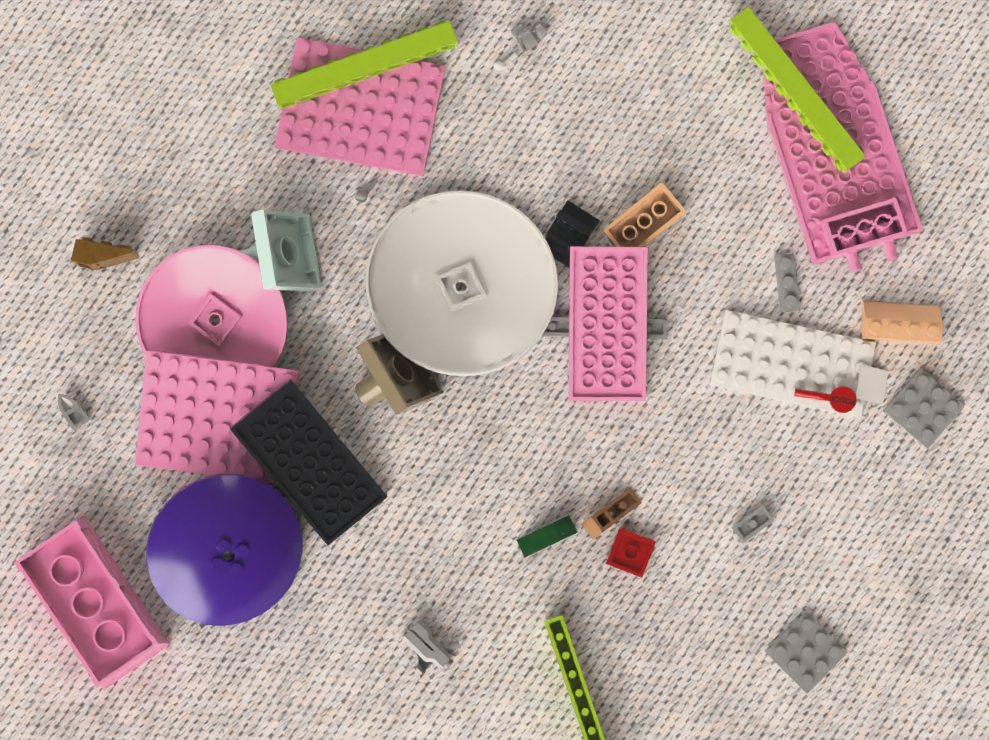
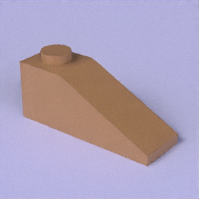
(611, 513)

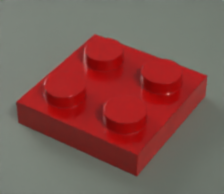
(630, 552)

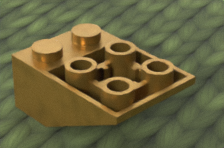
(100, 256)

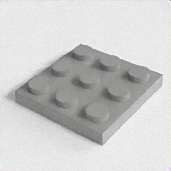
(923, 408)
(806, 652)

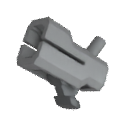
(432, 650)

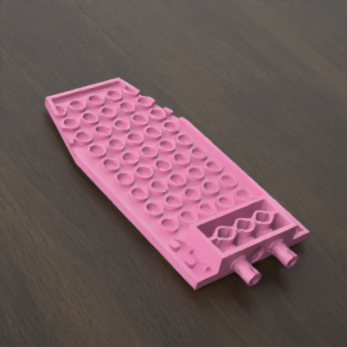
(833, 208)

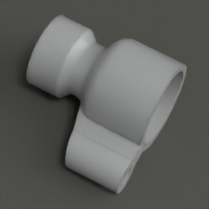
(528, 36)

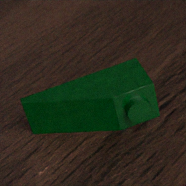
(546, 536)

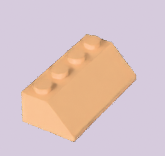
(645, 219)
(901, 323)

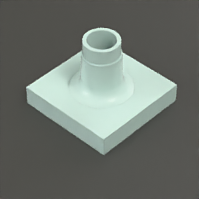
(285, 251)

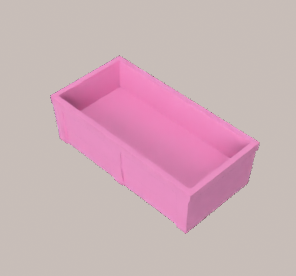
(92, 603)

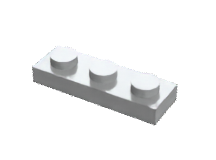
(787, 282)

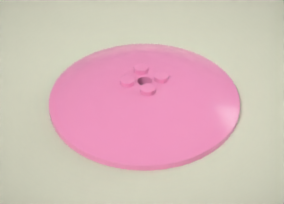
(206, 281)

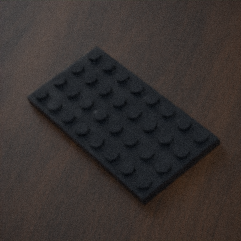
(308, 462)

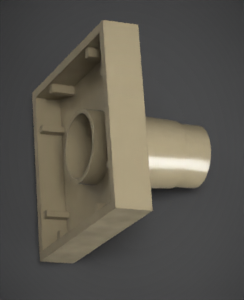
(394, 378)

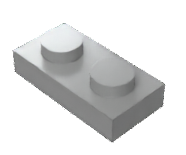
(752, 523)

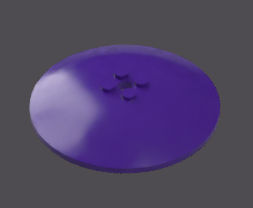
(219, 517)

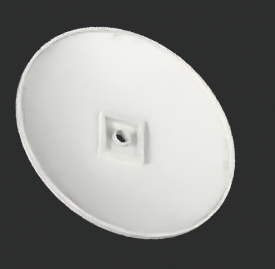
(469, 242)

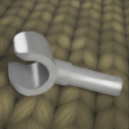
(361, 196)

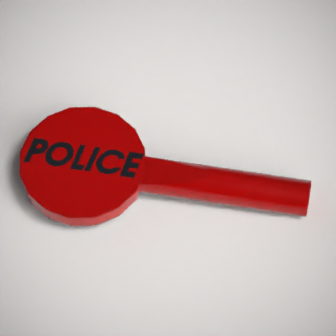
(841, 398)

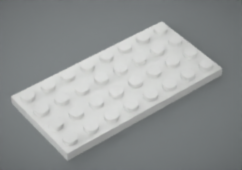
(779, 357)

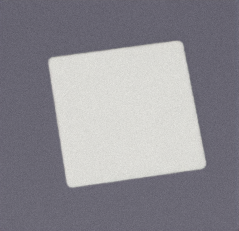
(871, 384)

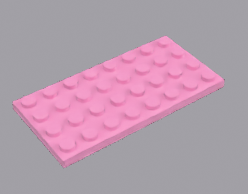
(607, 323)

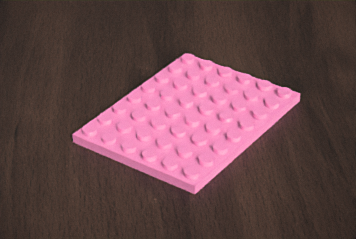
(369, 123)
(192, 406)

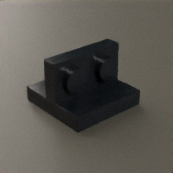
(573, 225)

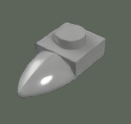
(72, 411)

